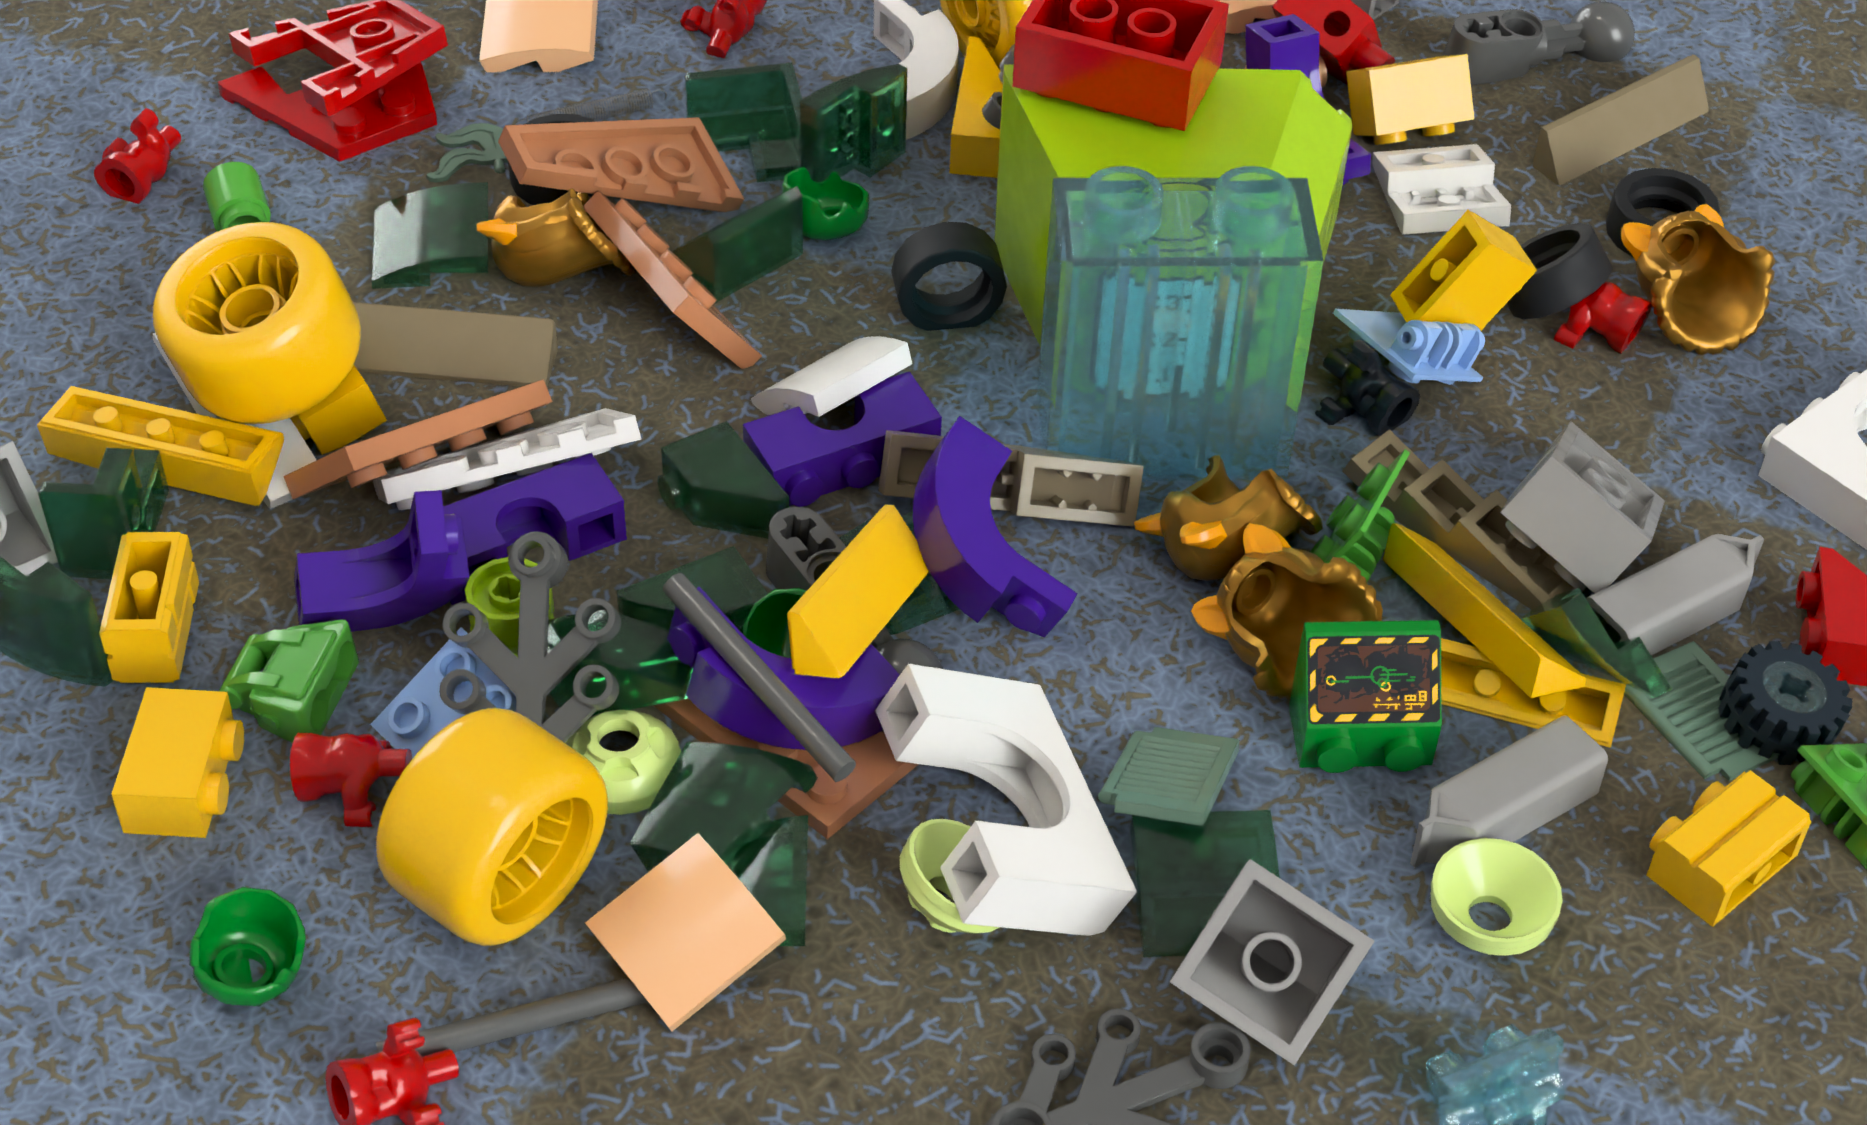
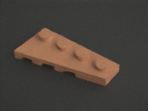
(626, 159)
(669, 277)
(417, 441)
(828, 802)

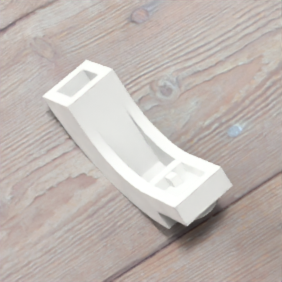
(929, 52)

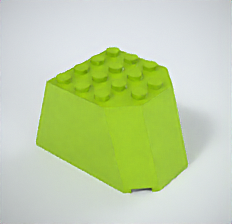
(1242, 121)

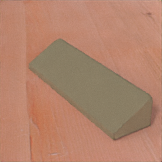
(1621, 121)
(455, 345)

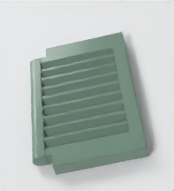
(1691, 716)
(1170, 775)

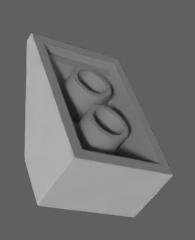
(1583, 511)

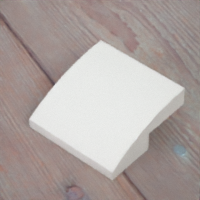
(1442, 173)
(836, 377)

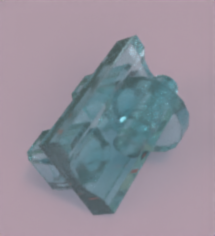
(1503, 1086)

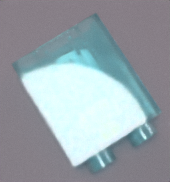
(1178, 319)

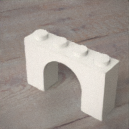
(1824, 459)
(1038, 877)

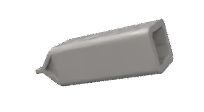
(1679, 592)
(1512, 790)

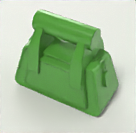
(300, 678)

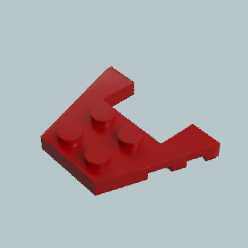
(363, 42)
(375, 120)

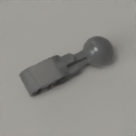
(1513, 40)
(798, 554)

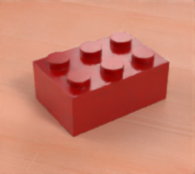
(1122, 55)

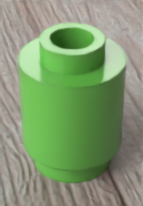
(235, 195)

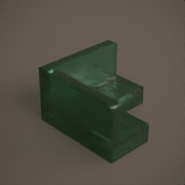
(751, 111)
(91, 518)

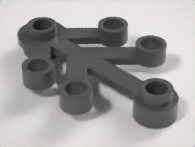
(534, 671)
(1111, 1104)

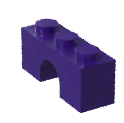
(821, 461)
(566, 501)

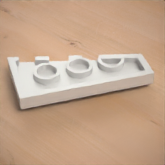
(518, 453)

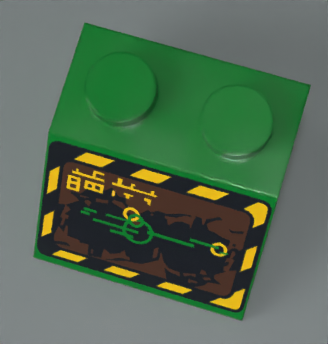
(1367, 695)

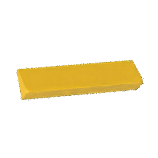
(195, 449)
(855, 597)
(1479, 615)
(1480, 687)

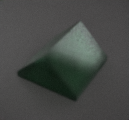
(747, 245)

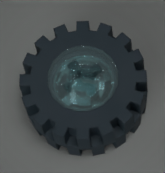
(1784, 701)

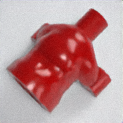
(725, 24)
(133, 167)
(1609, 314)
(344, 766)
(390, 1080)

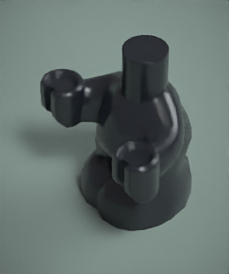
(1367, 390)

